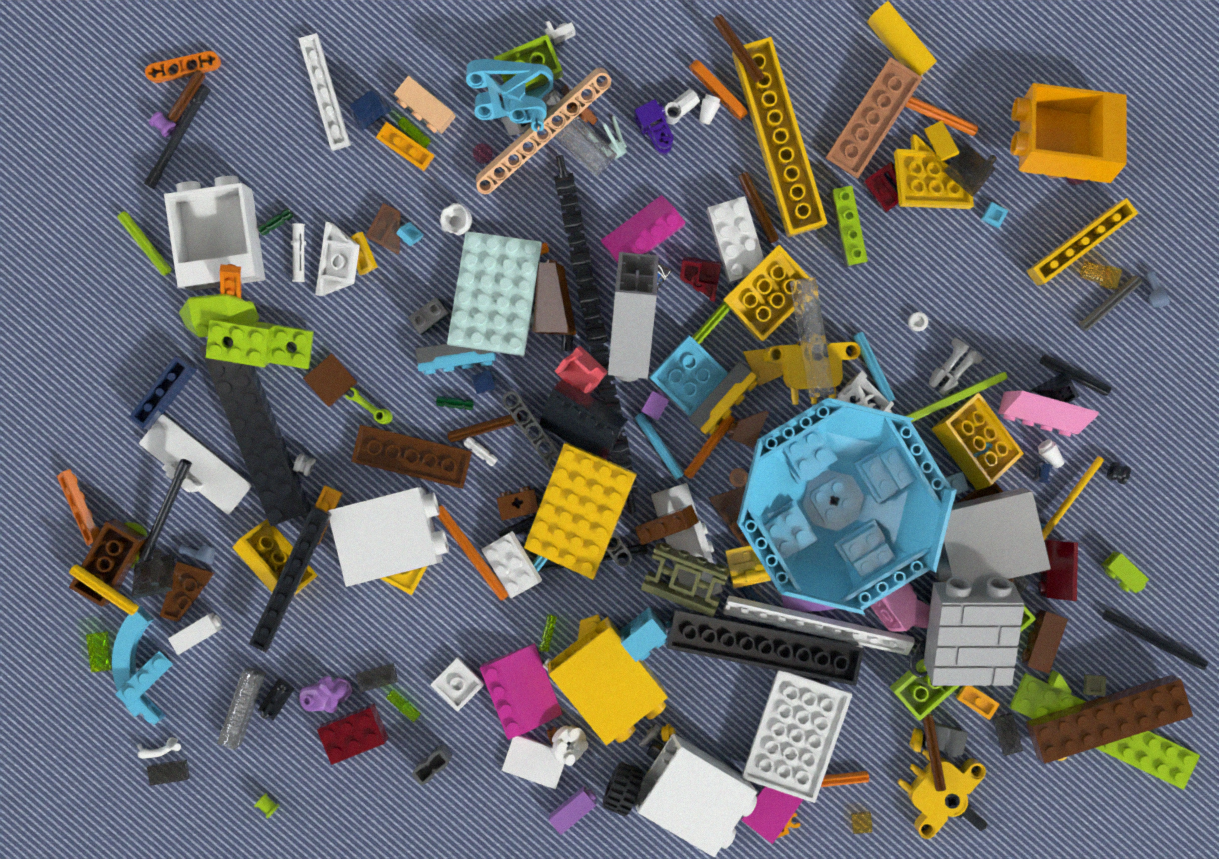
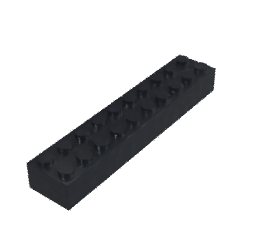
(258, 438)
(764, 646)

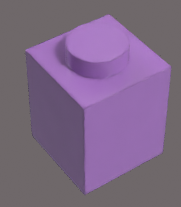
(655, 404)

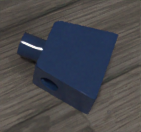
(369, 109)

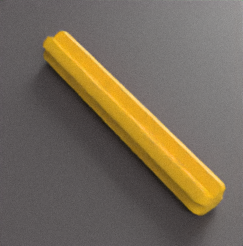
(103, 589)

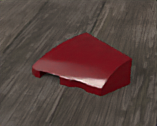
(701, 275)

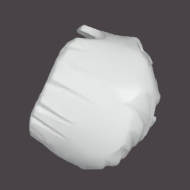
(456, 219)

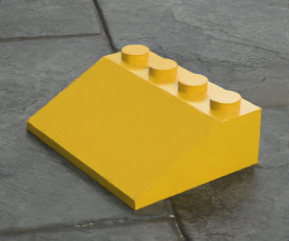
(765, 294)
(966, 433)

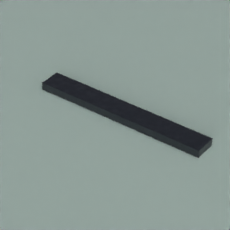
(290, 578)

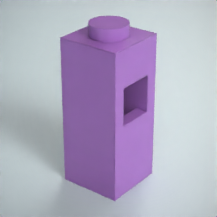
(573, 809)

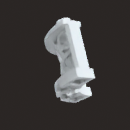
(854, 388)

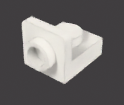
(563, 32)

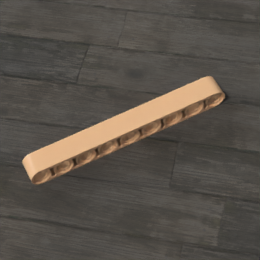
(552, 128)

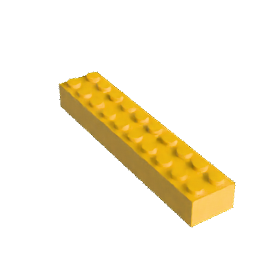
(781, 141)

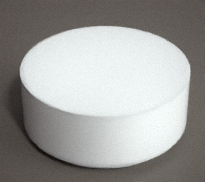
(917, 321)

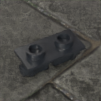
(275, 699)

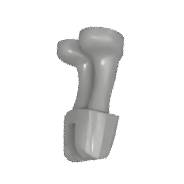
(943, 372)

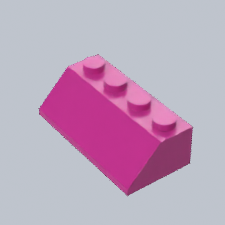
(644, 229)

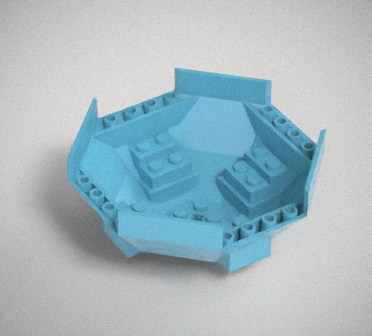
(886, 514)

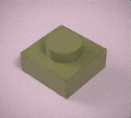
(1094, 684)

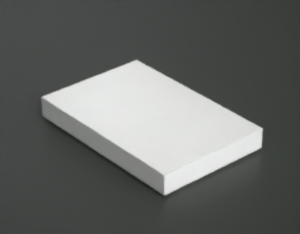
(532, 762)

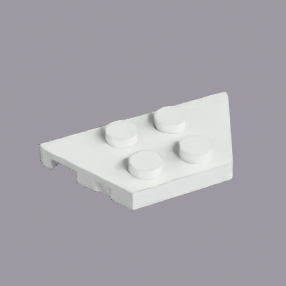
(337, 261)

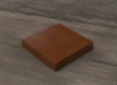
(330, 380)

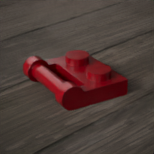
(882, 189)

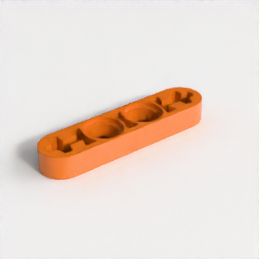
(182, 63)
(718, 89)

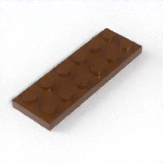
(411, 456)

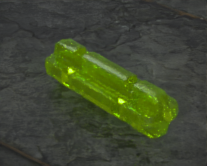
(414, 132)
(547, 632)

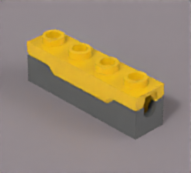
(723, 398)

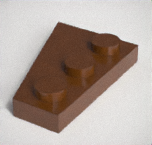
(187, 585)

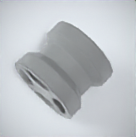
(304, 464)

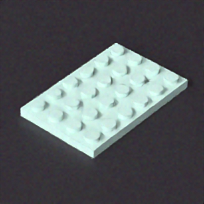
(494, 293)

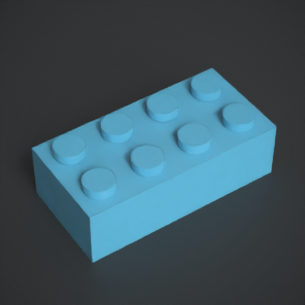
(643, 635)

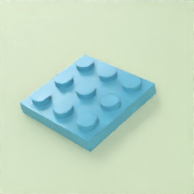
(688, 375)

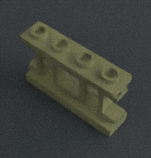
(680, 592)

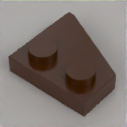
(385, 227)

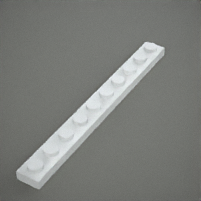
(818, 625)

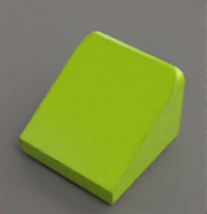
(1058, 682)

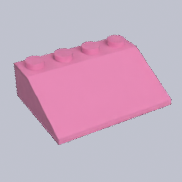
(1045, 412)

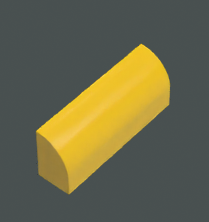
(901, 39)

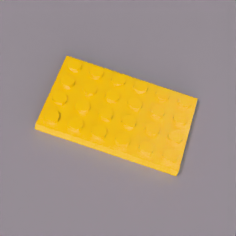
(580, 510)

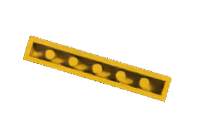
(1082, 242)

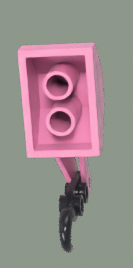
(902, 611)

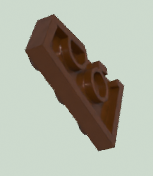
(728, 506)

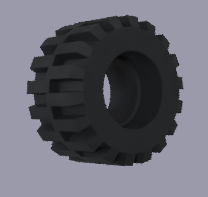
(623, 789)

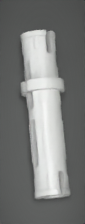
(298, 252)

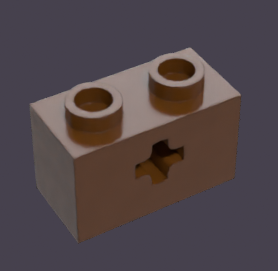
(508, 510)

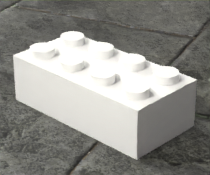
(735, 238)

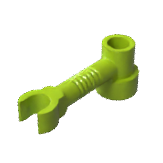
(387, 415)

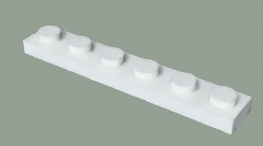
(324, 91)

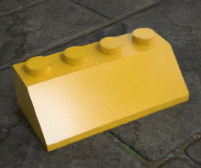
(266, 554)

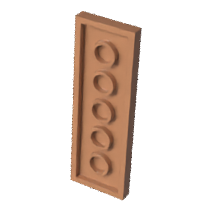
(873, 118)

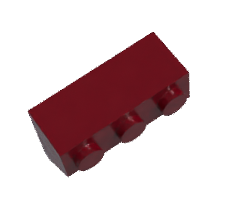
(1061, 579)

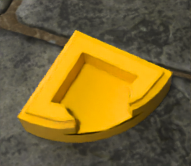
(916, 740)

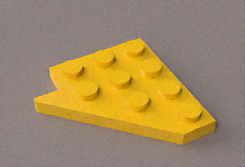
(923, 179)

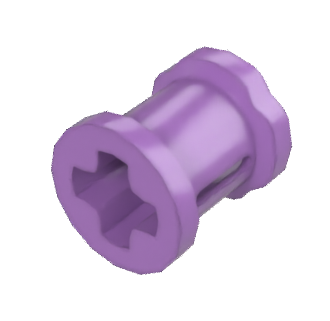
(162, 124)

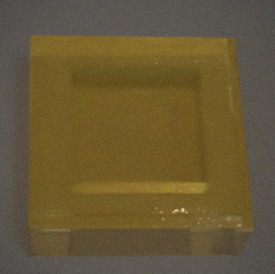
(861, 822)

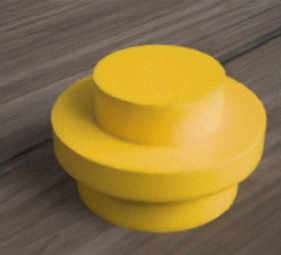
(667, 732)

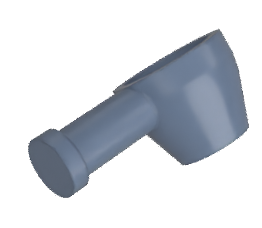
(1158, 297)
(204, 554)

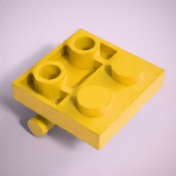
(745, 567)

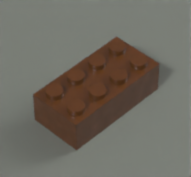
(110, 558)

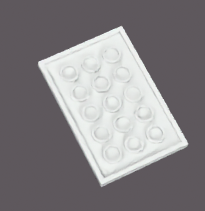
(796, 735)

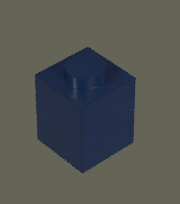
(484, 382)

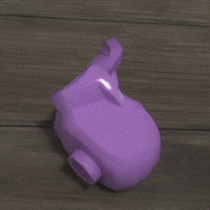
(325, 694)

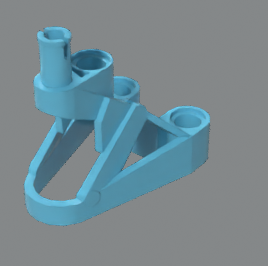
(516, 103)

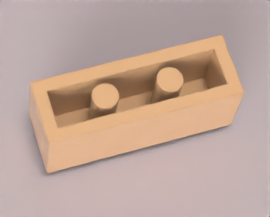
(424, 105)

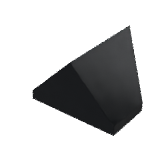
(1058, 388)

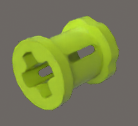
(266, 805)

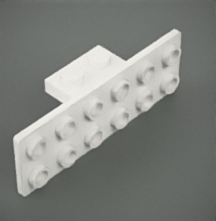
(207, 473)
(691, 539)

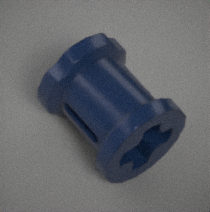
(1042, 472)

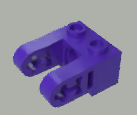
(652, 122)

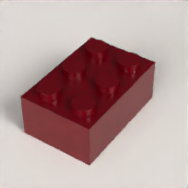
(352, 734)

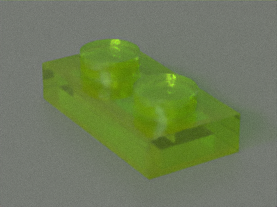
(99, 651)

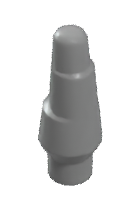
(651, 734)

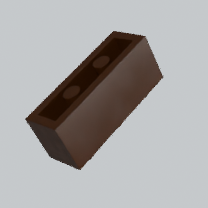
(666, 524)
(1044, 641)

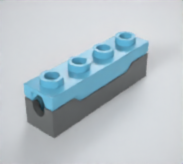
(448, 357)

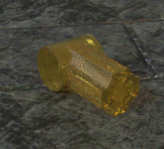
(1104, 275)

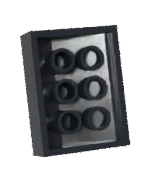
(582, 420)

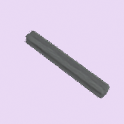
(1110, 303)

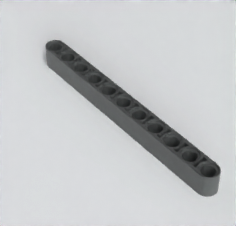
(547, 458)

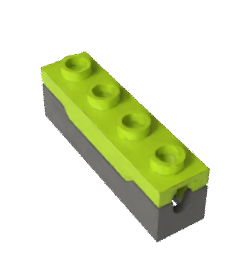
(848, 226)

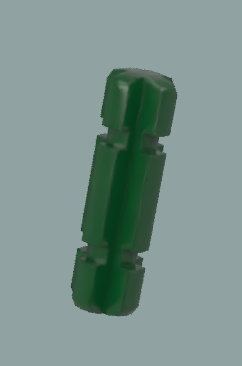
(275, 221)
(454, 403)

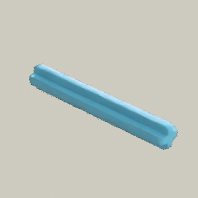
(873, 366)
(659, 445)

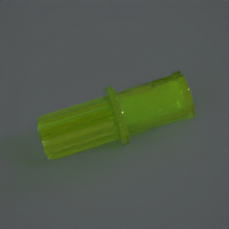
(403, 705)

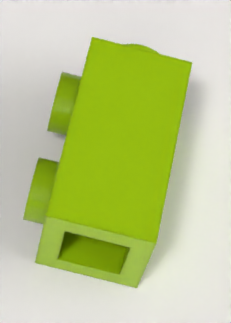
(1126, 573)

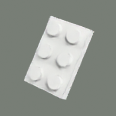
(511, 564)

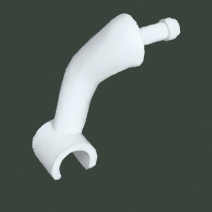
(170, 745)

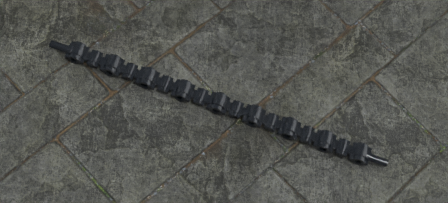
(589, 299)

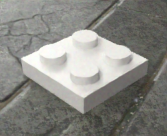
(457, 684)

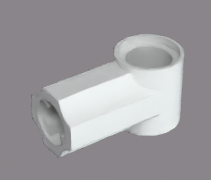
(681, 105)

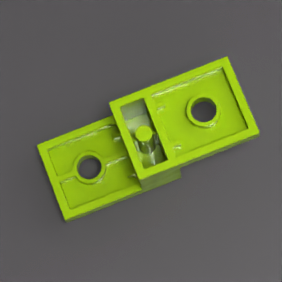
(259, 344)

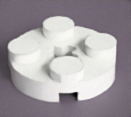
(575, 750)

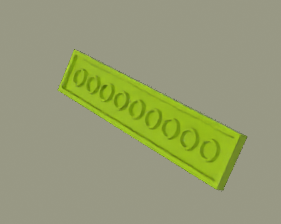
(1143, 751)

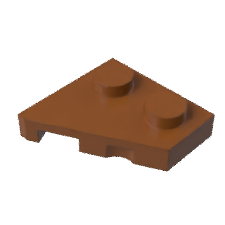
(586, 115)

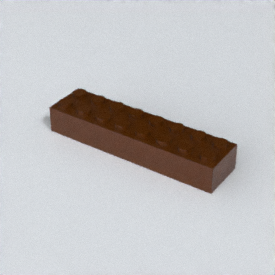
(1109, 718)

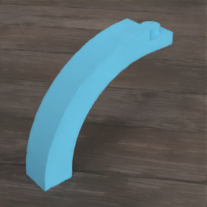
(125, 662)

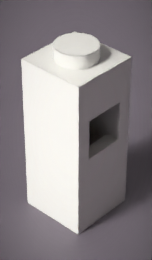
(195, 633)

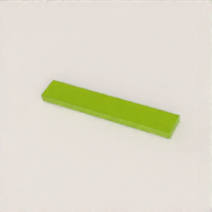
(957, 396)

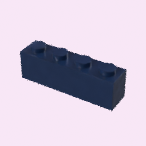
(163, 392)

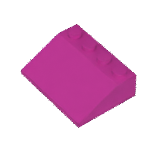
(520, 690)

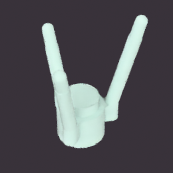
(617, 146)

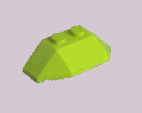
(226, 307)

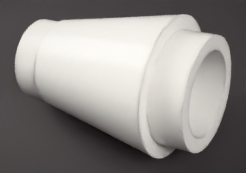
(708, 108)
(1051, 453)

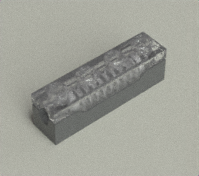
(241, 708)

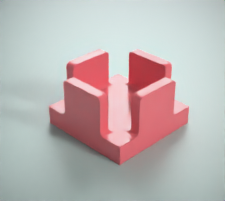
(581, 371)

